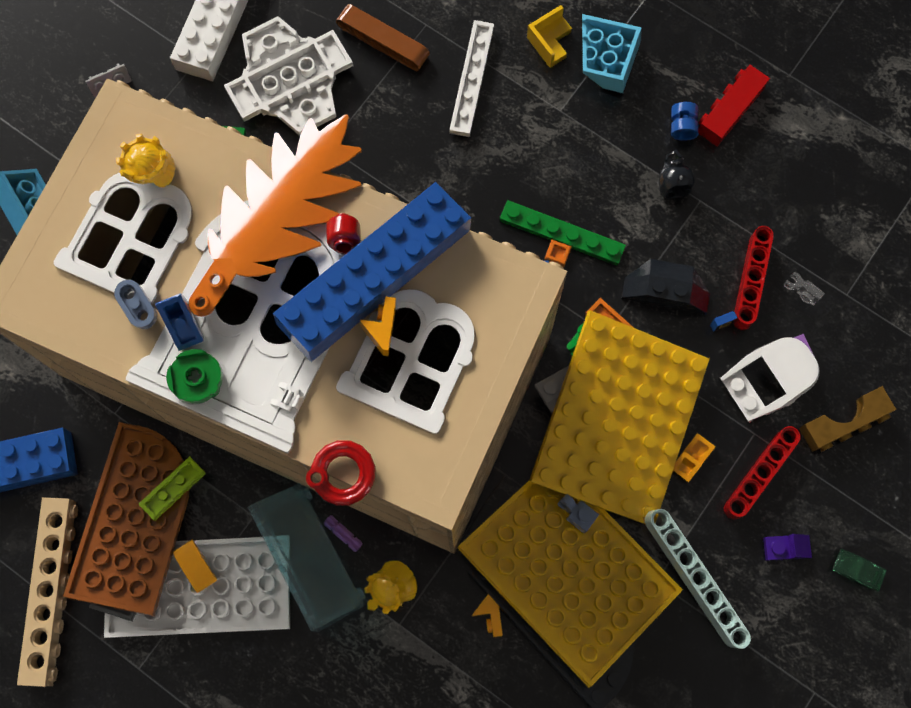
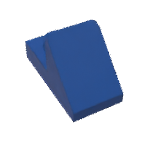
(180, 321)

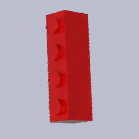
(733, 105)

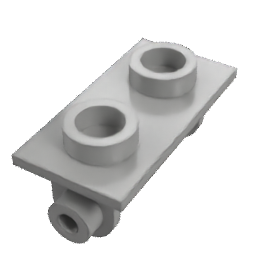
(116, 73)

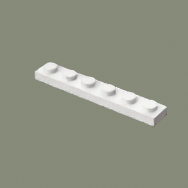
(471, 78)

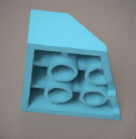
(609, 51)

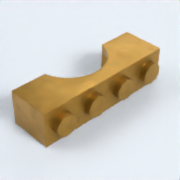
(870, 407)

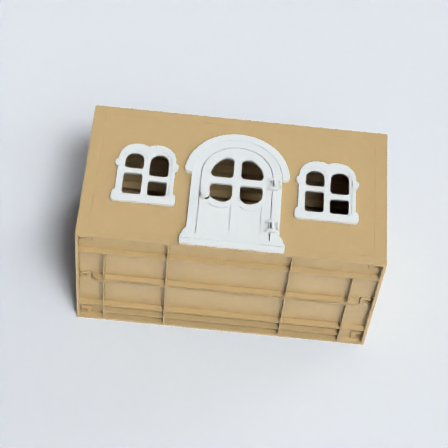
(99, 225)

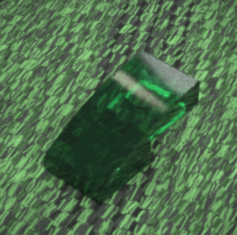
(859, 569)

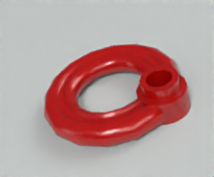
(320, 464)

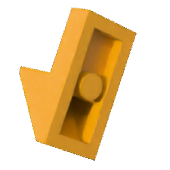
(381, 332)
(490, 607)

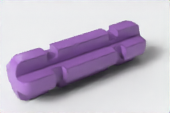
(343, 533)

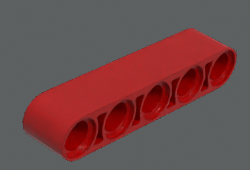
(755, 268)
(769, 465)

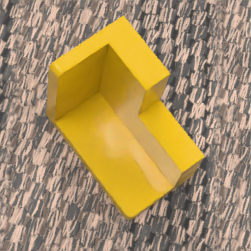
(545, 35)

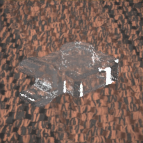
(808, 291)

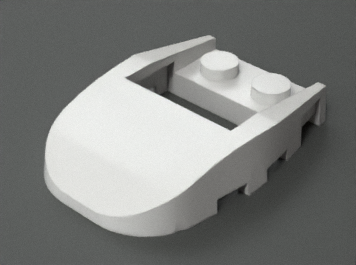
(791, 365)

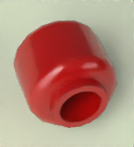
(343, 233)

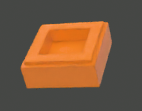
(558, 252)

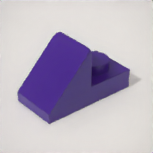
(787, 547)

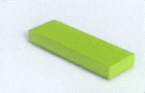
(172, 488)

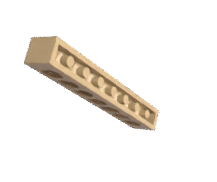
(38, 601)

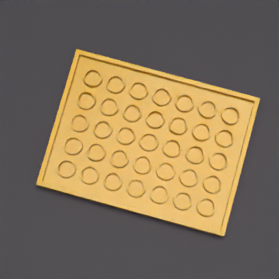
(619, 418)
(575, 589)

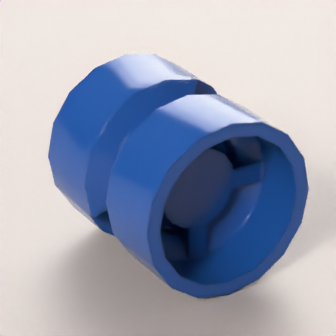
(684, 121)

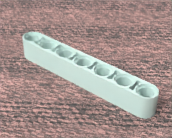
(707, 583)

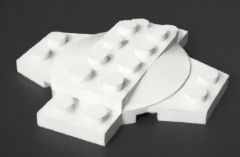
(288, 75)

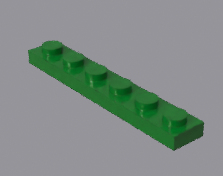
(561, 231)

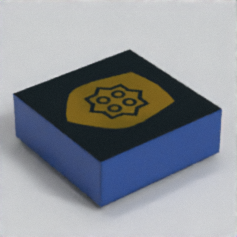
(723, 321)

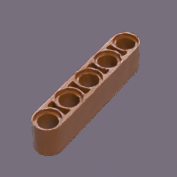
(382, 37)

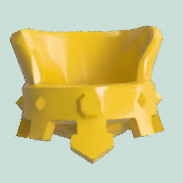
(146, 162)
(391, 587)

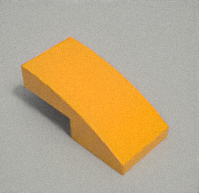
(693, 457)
(194, 566)

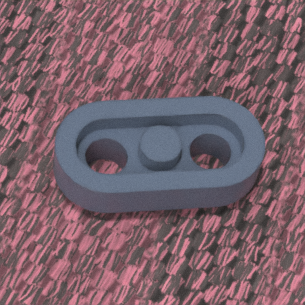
(135, 306)

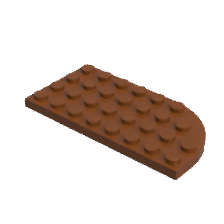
(122, 548)

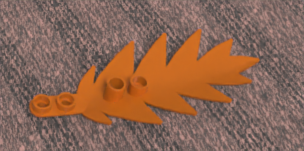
(258, 231)

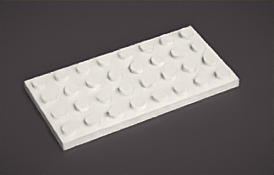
(245, 597)

